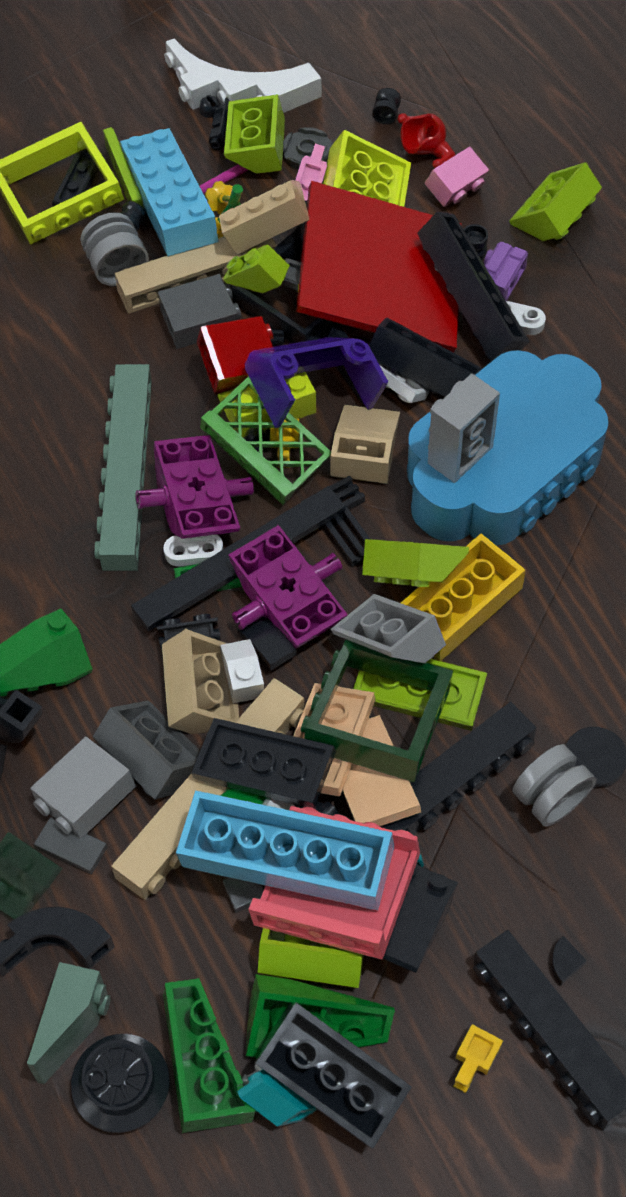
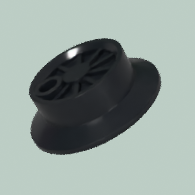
(120, 1083)

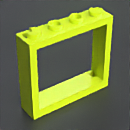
(45, 154)

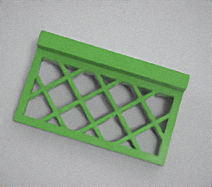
(252, 460)

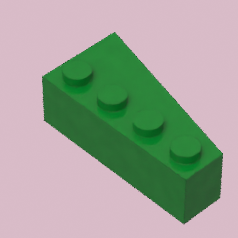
(201, 1061)

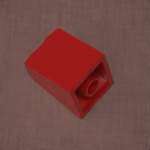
(227, 347)

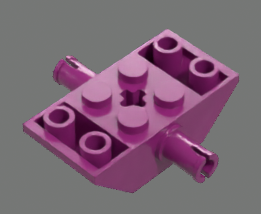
(193, 488)
(286, 587)

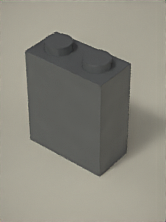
(196, 305)

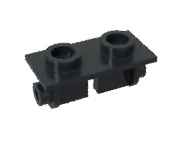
(219, 124)
(201, 624)

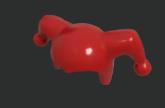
(425, 136)

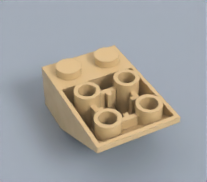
(364, 444)

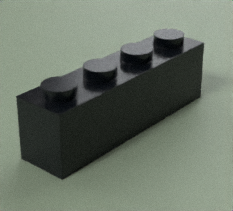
(419, 358)

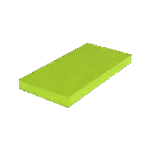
(400, 697)

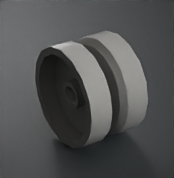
(554, 785)

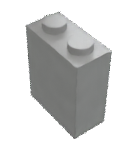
(82, 788)

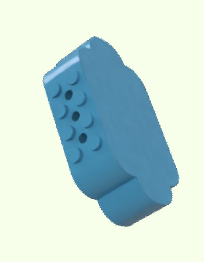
(543, 447)

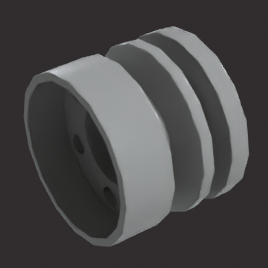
(112, 246)

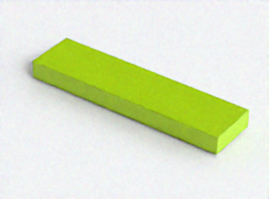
(121, 167)

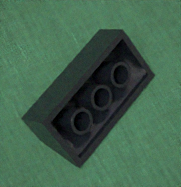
(332, 1074)

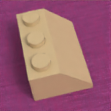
(264, 216)
(196, 683)

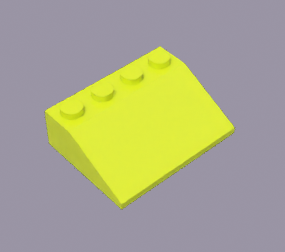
(367, 169)

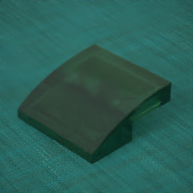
(23, 875)

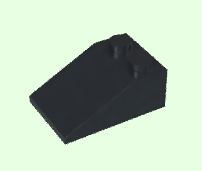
(420, 918)

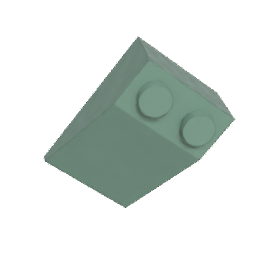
(69, 1017)

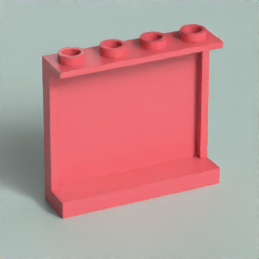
(336, 922)

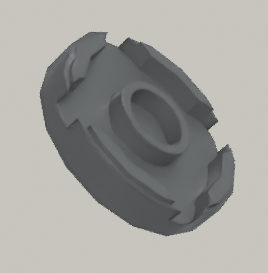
(302, 143)

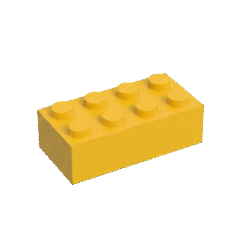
(470, 592)

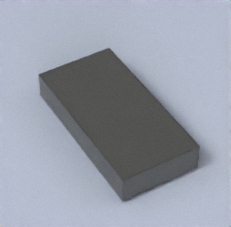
(69, 848)

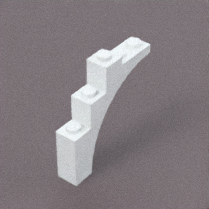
(201, 78)

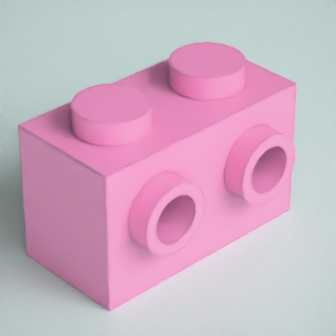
(456, 177)

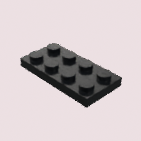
(264, 762)

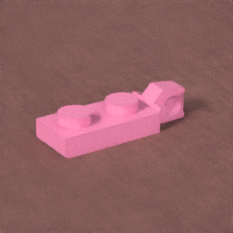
(311, 169)

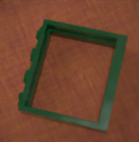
(365, 751)

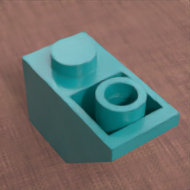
(274, 1100)

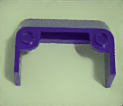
(273, 365)

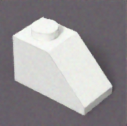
(242, 670)

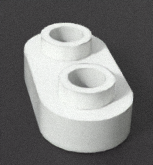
(530, 318)
(192, 548)

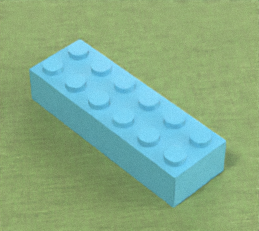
(170, 192)
(286, 850)

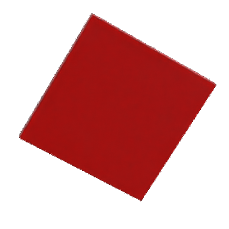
(371, 265)

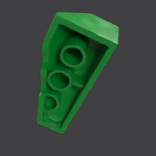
(43, 654)
(352, 1017)

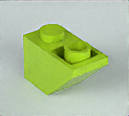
(257, 270)

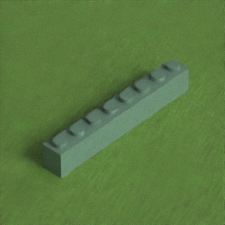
(125, 468)

